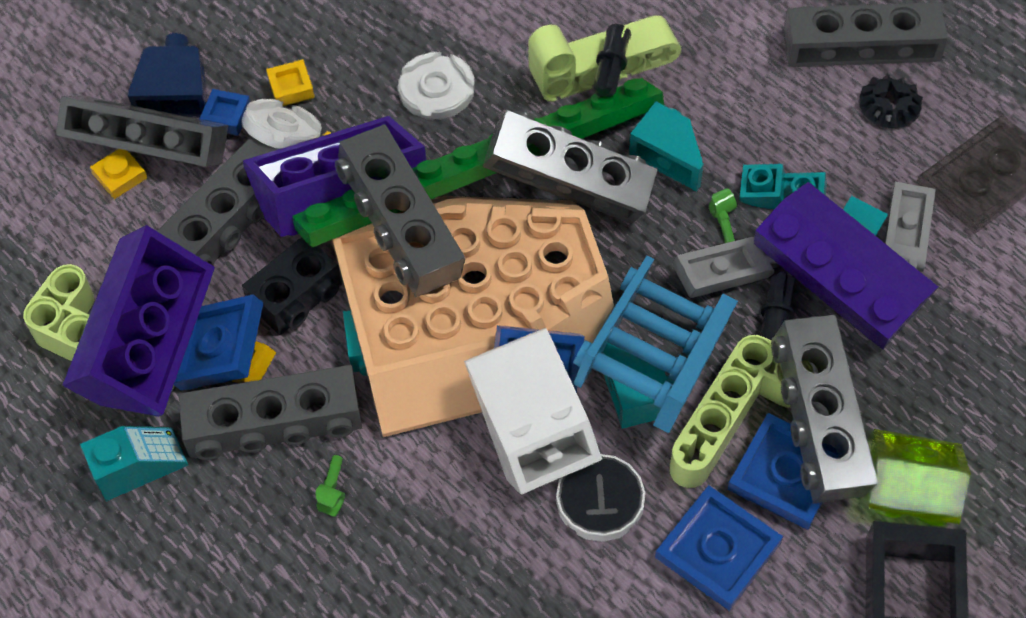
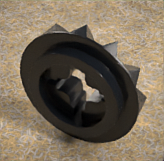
(878, 108)

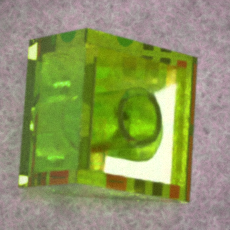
(918, 478)

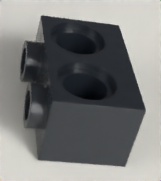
(286, 279)

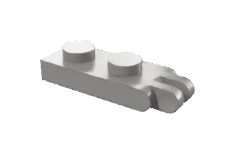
(910, 222)
(723, 267)

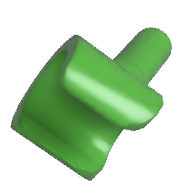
(719, 206)
(328, 498)

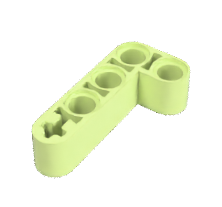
(572, 67)
(64, 309)
(725, 411)

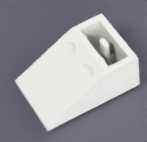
(532, 411)

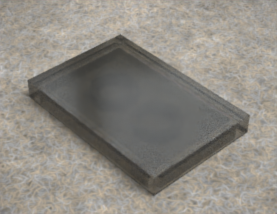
(981, 174)

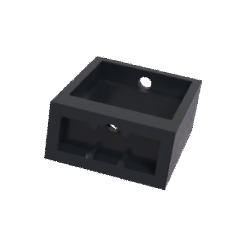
(915, 543)

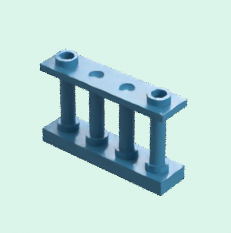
(681, 369)

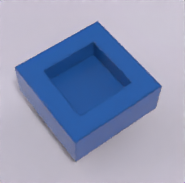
(226, 109)

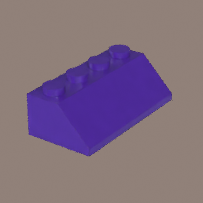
(306, 172)
(844, 264)
(140, 324)

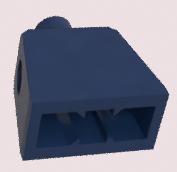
(170, 78)

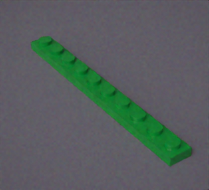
(465, 164)

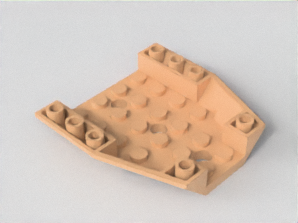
(421, 343)

